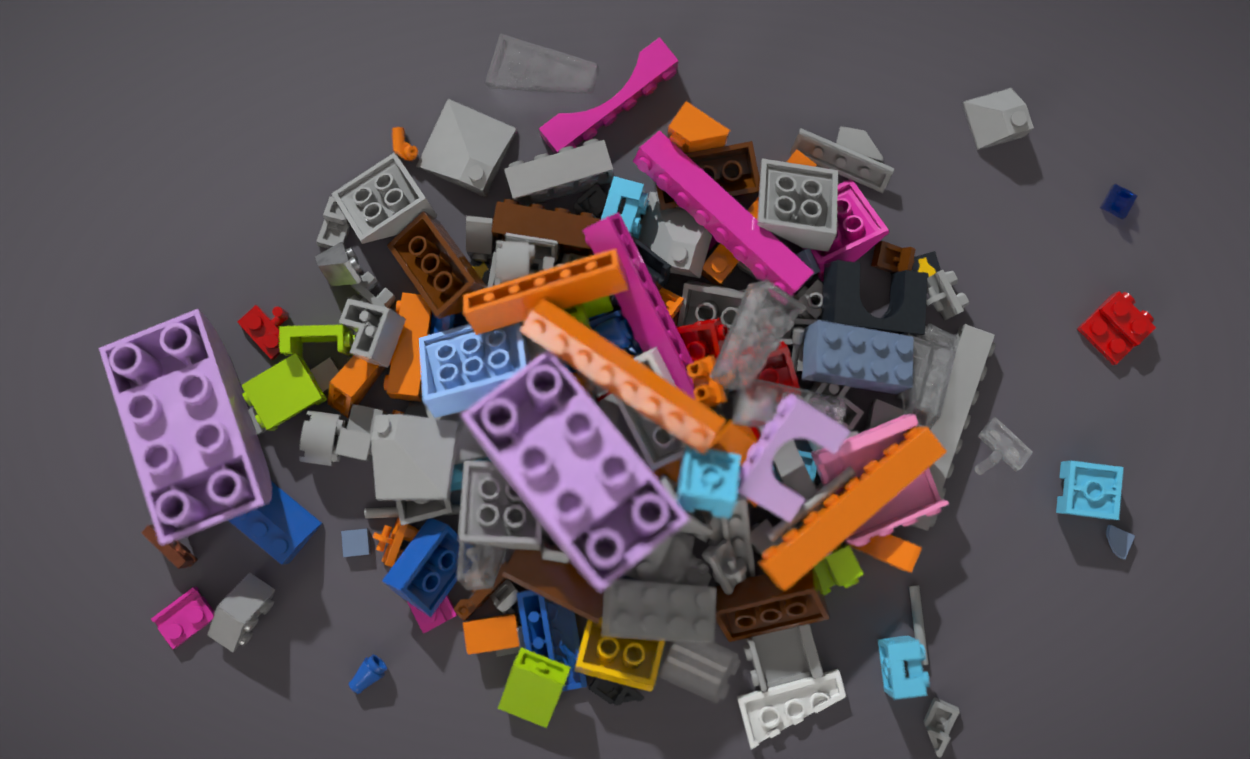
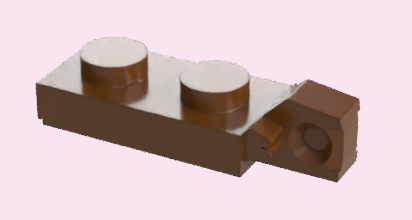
(467, 607)

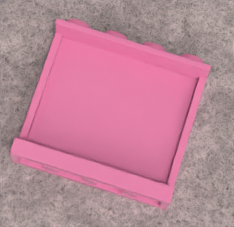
(857, 451)

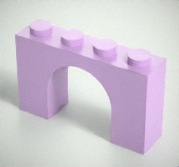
(792, 421)

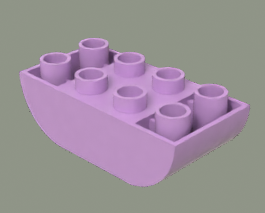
(187, 426)
(573, 470)

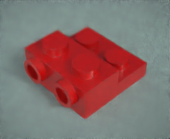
(1117, 327)
(704, 338)
(779, 368)

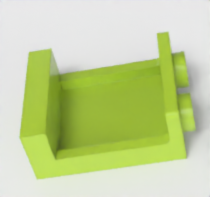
(292, 337)
(282, 392)
(533, 687)

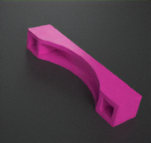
(569, 129)

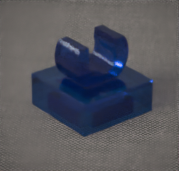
(1119, 201)

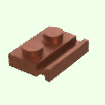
(174, 551)

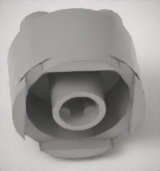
(513, 260)
(321, 438)

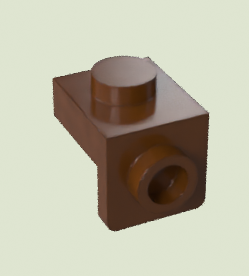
(892, 257)

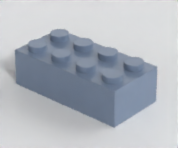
(857, 357)

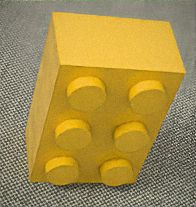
(619, 659)

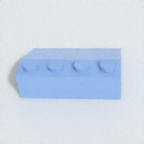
(466, 367)

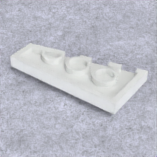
(787, 704)

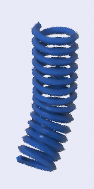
(571, 664)

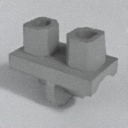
(363, 288)
(943, 295)
(725, 565)

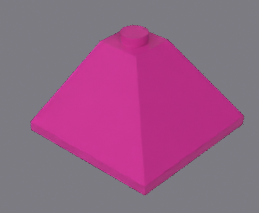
(857, 228)

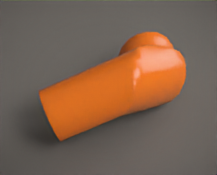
(401, 147)

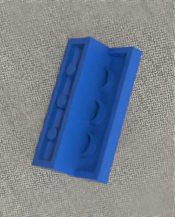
(547, 628)

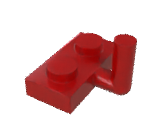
(263, 329)

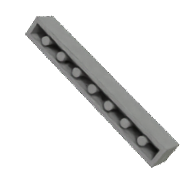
(968, 369)

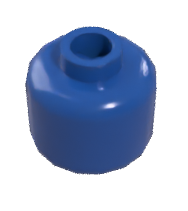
(616, 332)

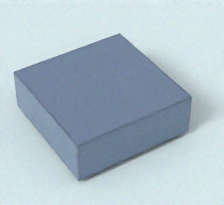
(355, 542)

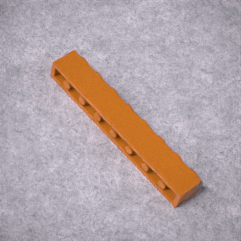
(622, 375)
(851, 507)

